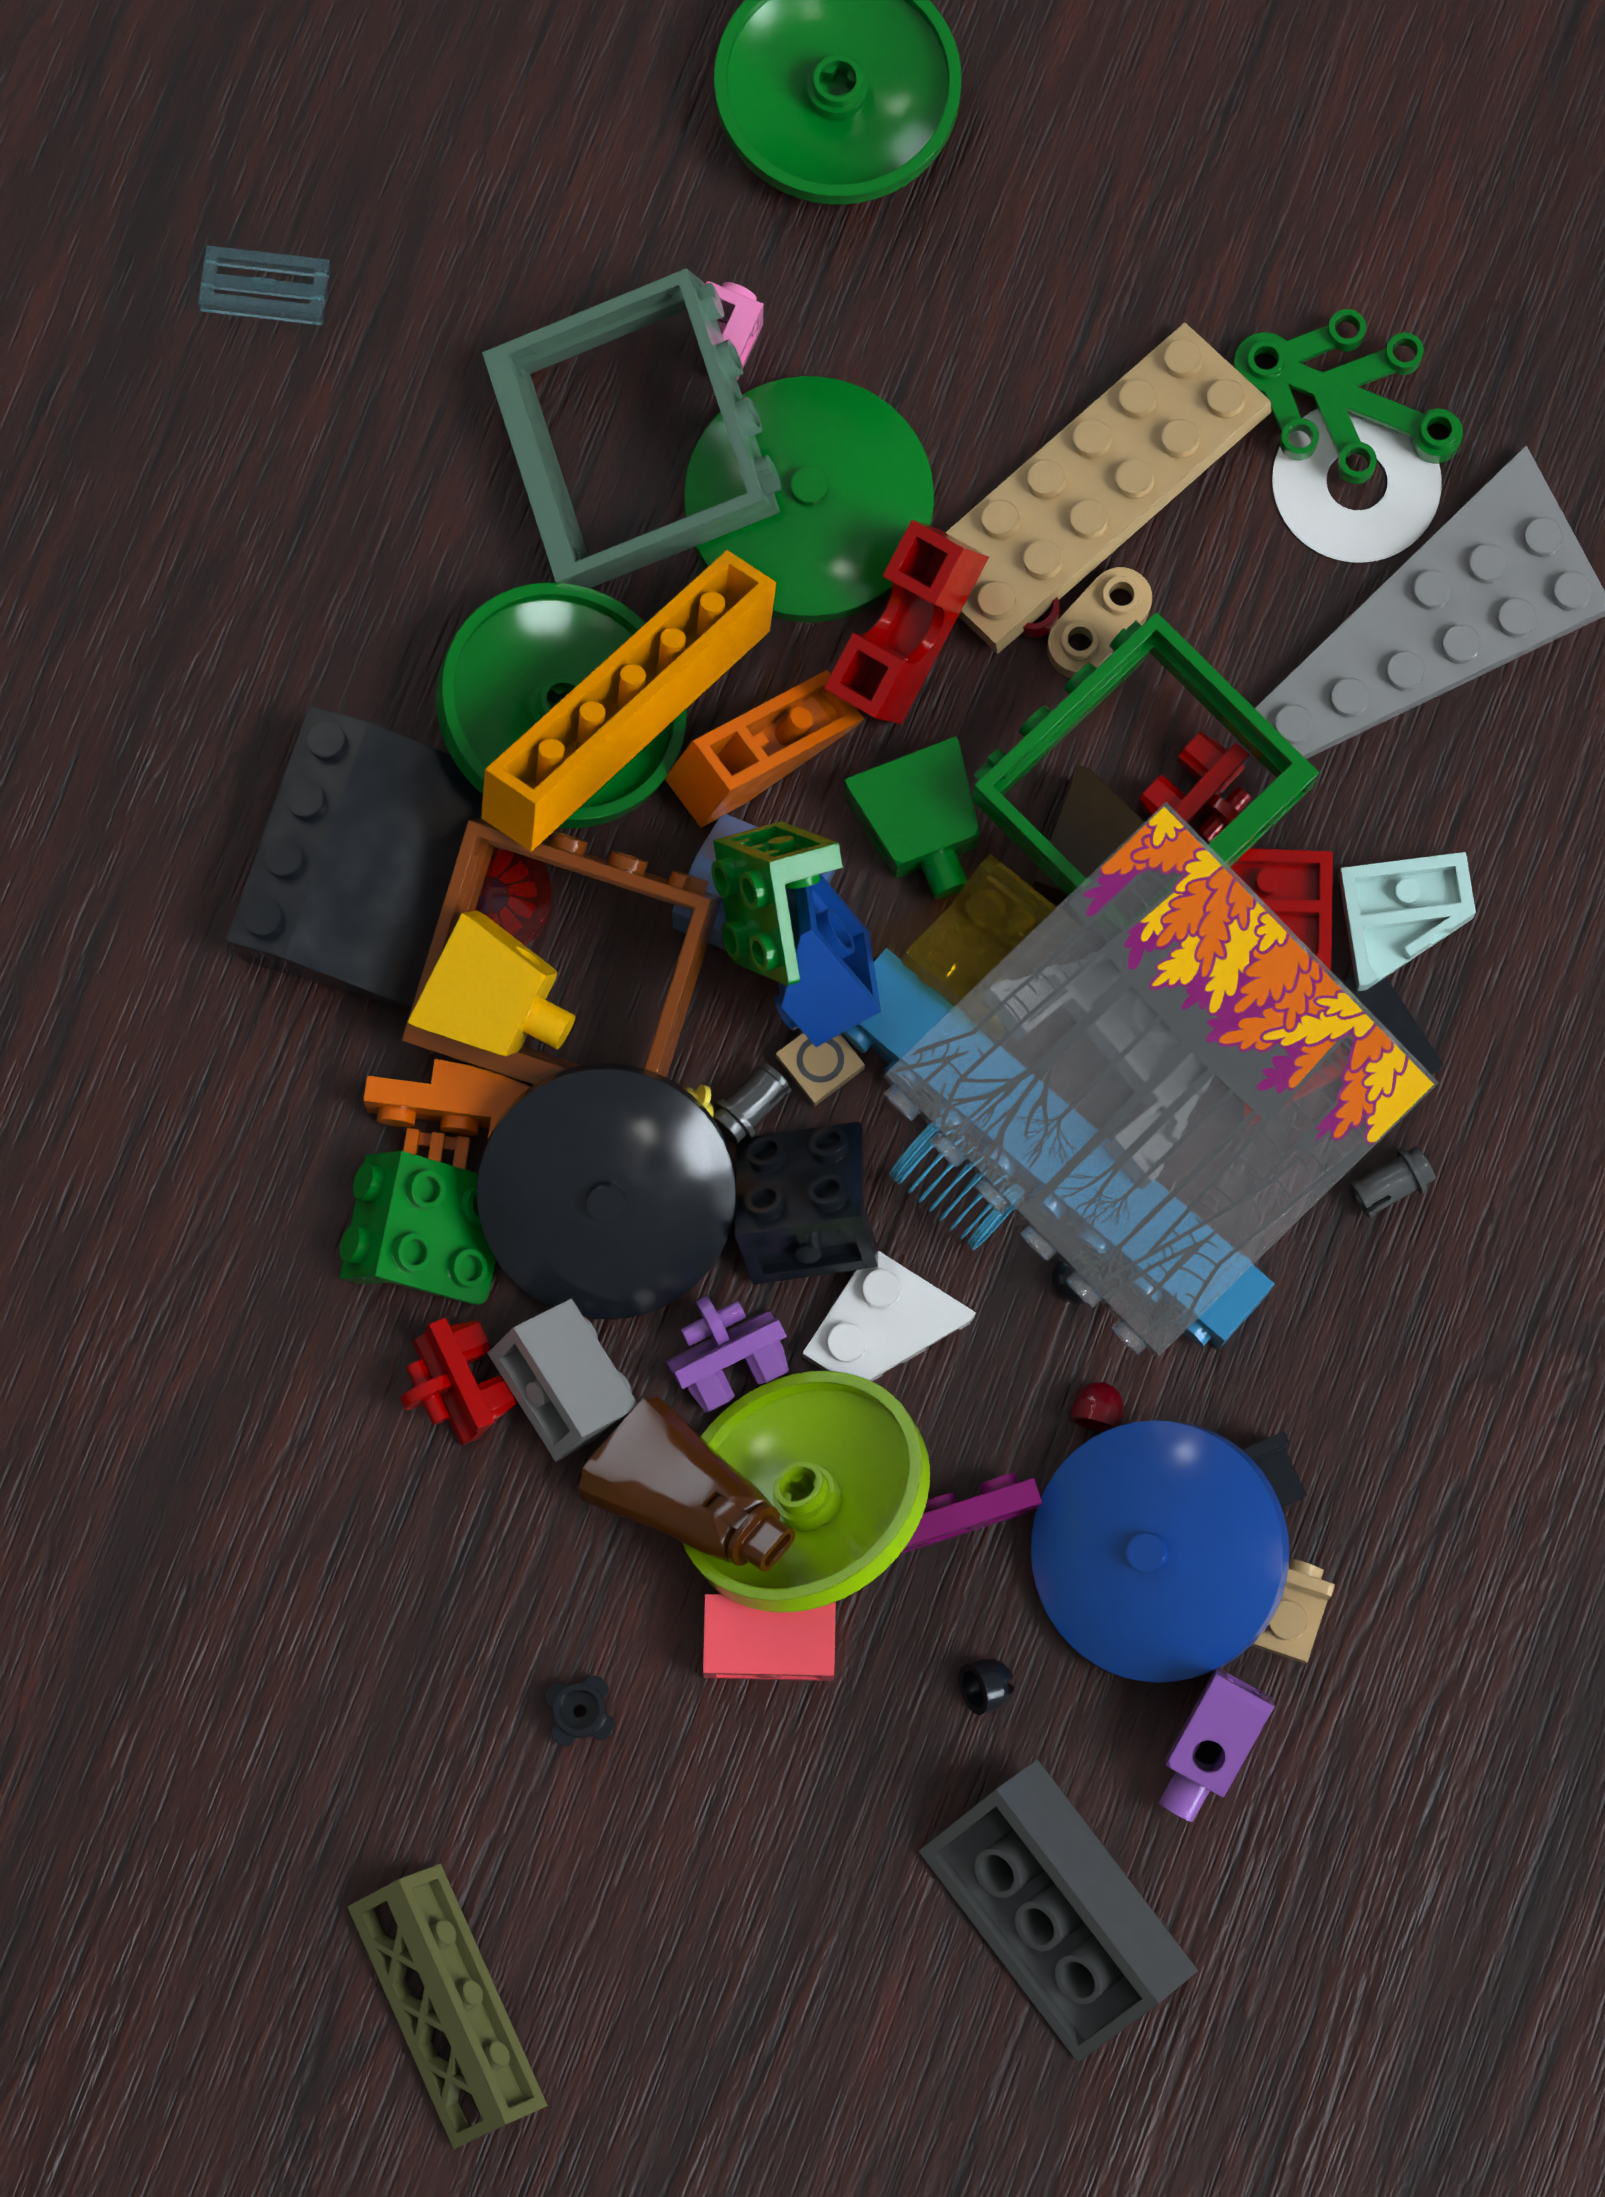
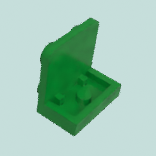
(417, 1228)

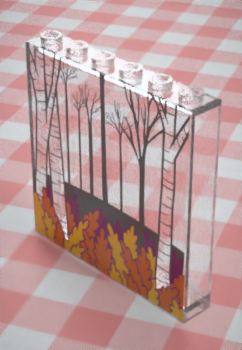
(1158, 1082)

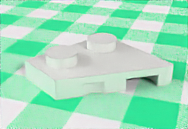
(884, 1321)

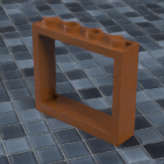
(620, 870)

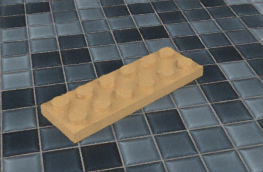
(1102, 480)

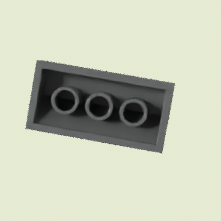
(1058, 1911)

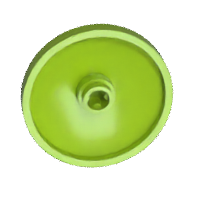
(840, 1472)

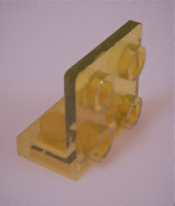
(977, 930)

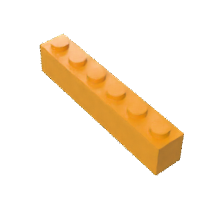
(627, 701)

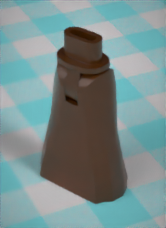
(676, 1483)

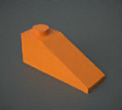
(759, 748)

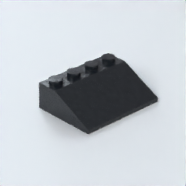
(355, 859)

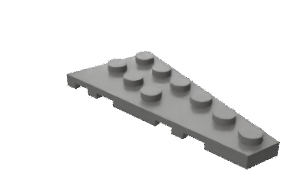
(1465, 603)

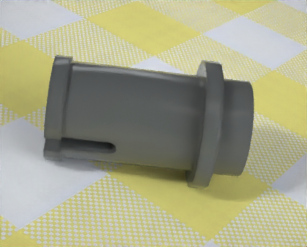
(750, 1103)
(1393, 1181)

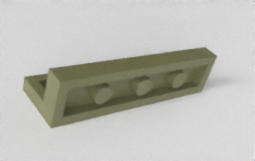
(455, 2000)

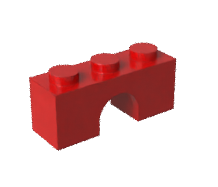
(891, 661)

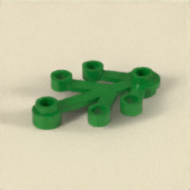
(1340, 392)

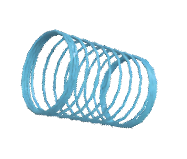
(909, 1161)

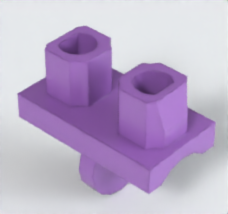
(752, 1340)

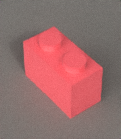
(767, 1644)

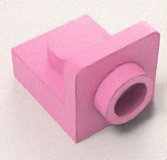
(743, 317)

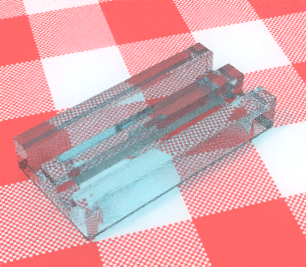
(258, 307)

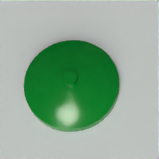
(837, 94)
(844, 501)
(518, 663)

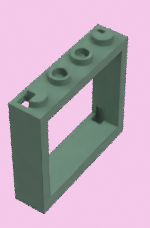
(510, 372)

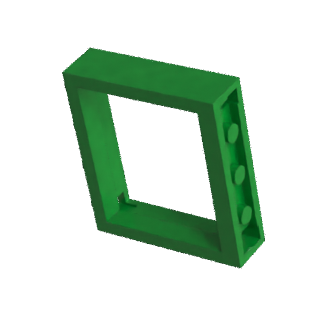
(1088, 690)

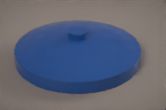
(1160, 1551)

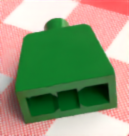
(919, 814)

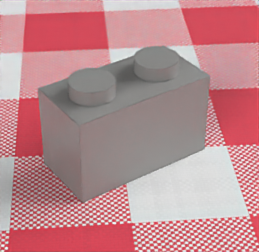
(563, 1379)

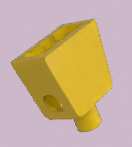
(490, 991)

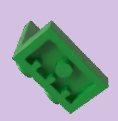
(752, 880)

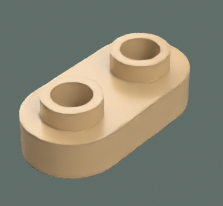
(1098, 619)

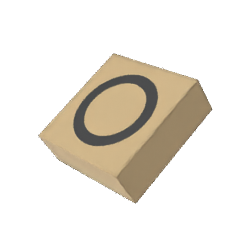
(819, 1069)

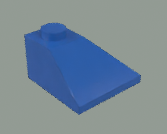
(833, 966)

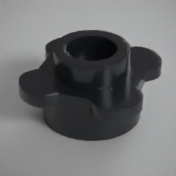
(595, 1721)

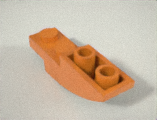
(457, 1097)

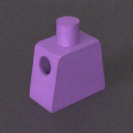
(1224, 1713)

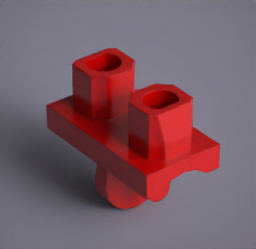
(1215, 771)
(447, 1384)

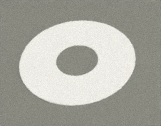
(1356, 534)

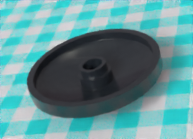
(606, 1190)

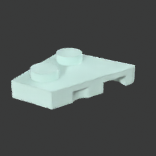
(1402, 910)

